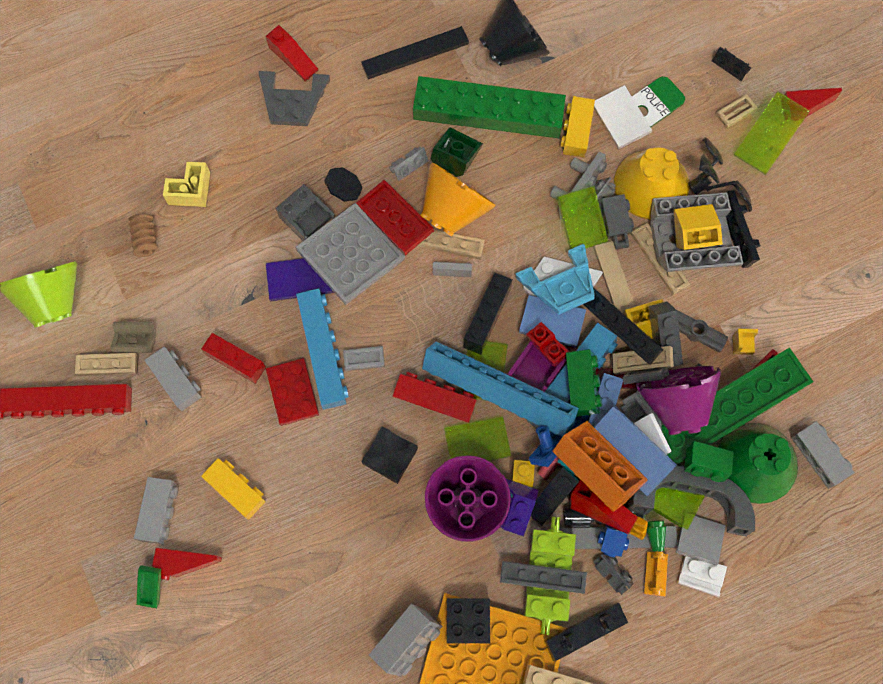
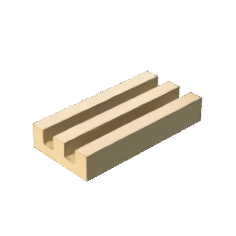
(728, 123)

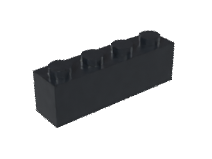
(487, 313)

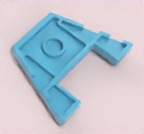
(564, 289)

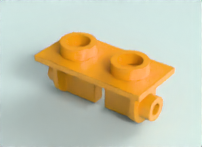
(656, 573)

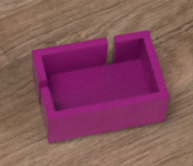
(535, 368)

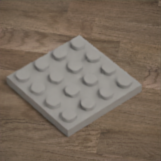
(350, 253)

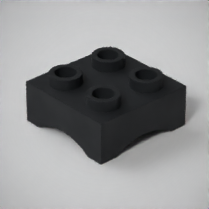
(389, 455)
(468, 620)

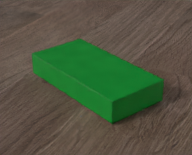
(148, 586)

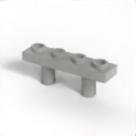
(589, 177)

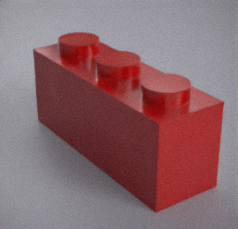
(233, 358)

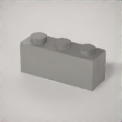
(173, 378)
(823, 455)
(156, 510)

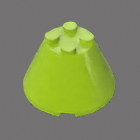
(44, 294)

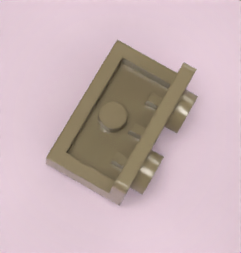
(133, 337)

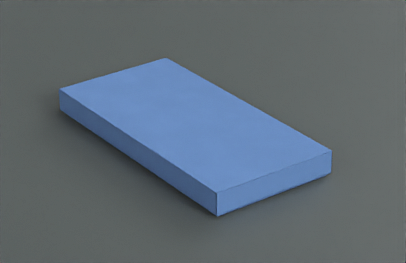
(636, 448)

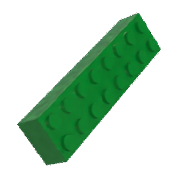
(489, 107)

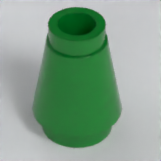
(656, 533)

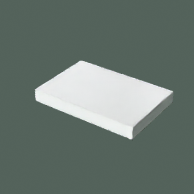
(622, 117)

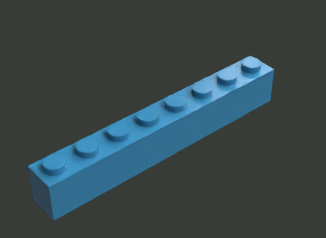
(500, 388)

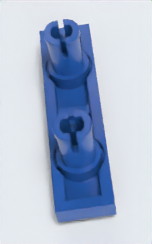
(548, 441)

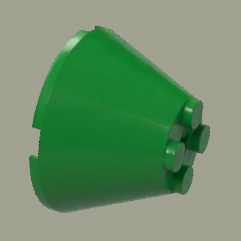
(762, 462)

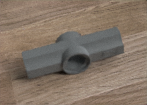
(708, 336)

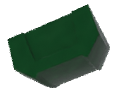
(455, 152)

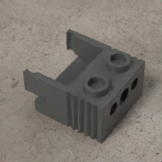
(304, 212)

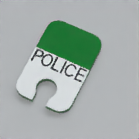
(659, 99)

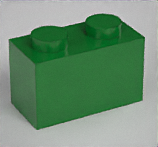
(708, 461)

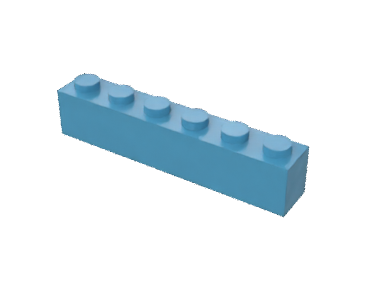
(600, 342)
(321, 349)

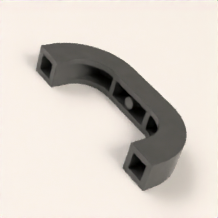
(731, 497)

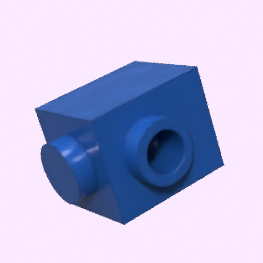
(612, 541)

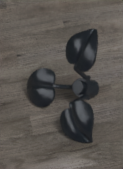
(703, 180)

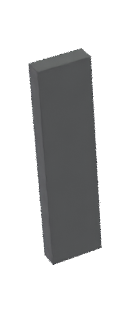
(543, 577)

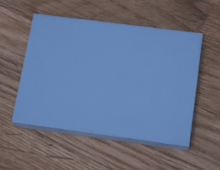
(564, 326)

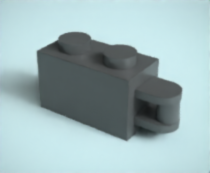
(616, 219)

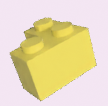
(191, 189)

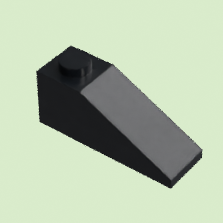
(554, 495)

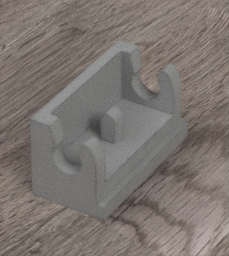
(637, 408)

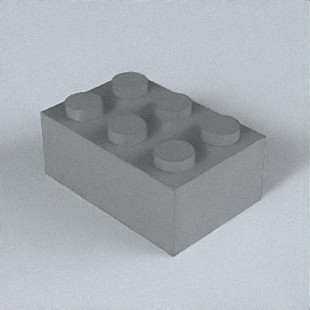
(406, 641)

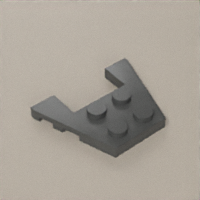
(291, 106)

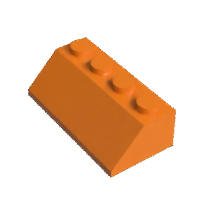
(599, 465)

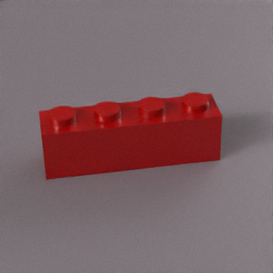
(435, 398)

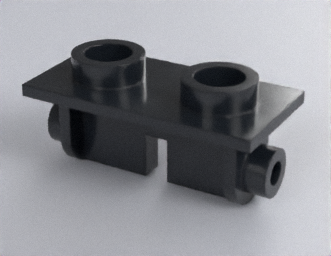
(731, 63)

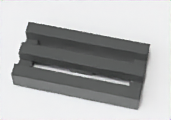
(645, 375)

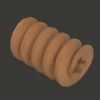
(142, 235)

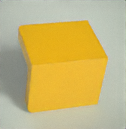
(744, 341)

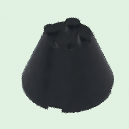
(511, 36)

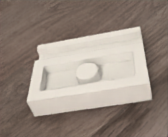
(702, 576)

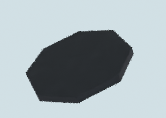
(343, 184)

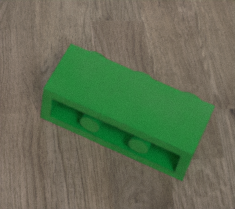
(584, 382)

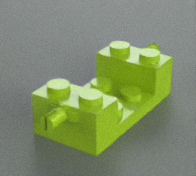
(553, 550)

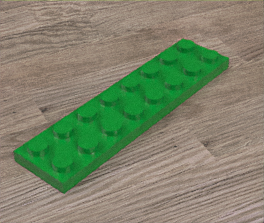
(744, 401)

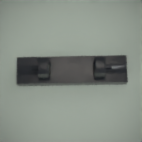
(740, 232)
(585, 631)

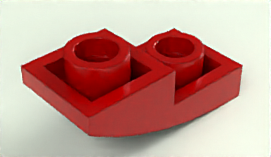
(547, 344)

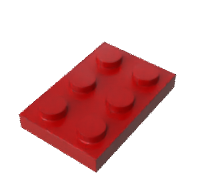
(292, 392)

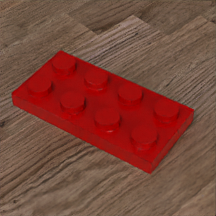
(395, 217)

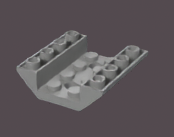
(677, 259)

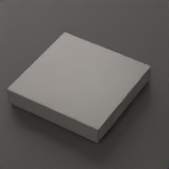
(702, 540)

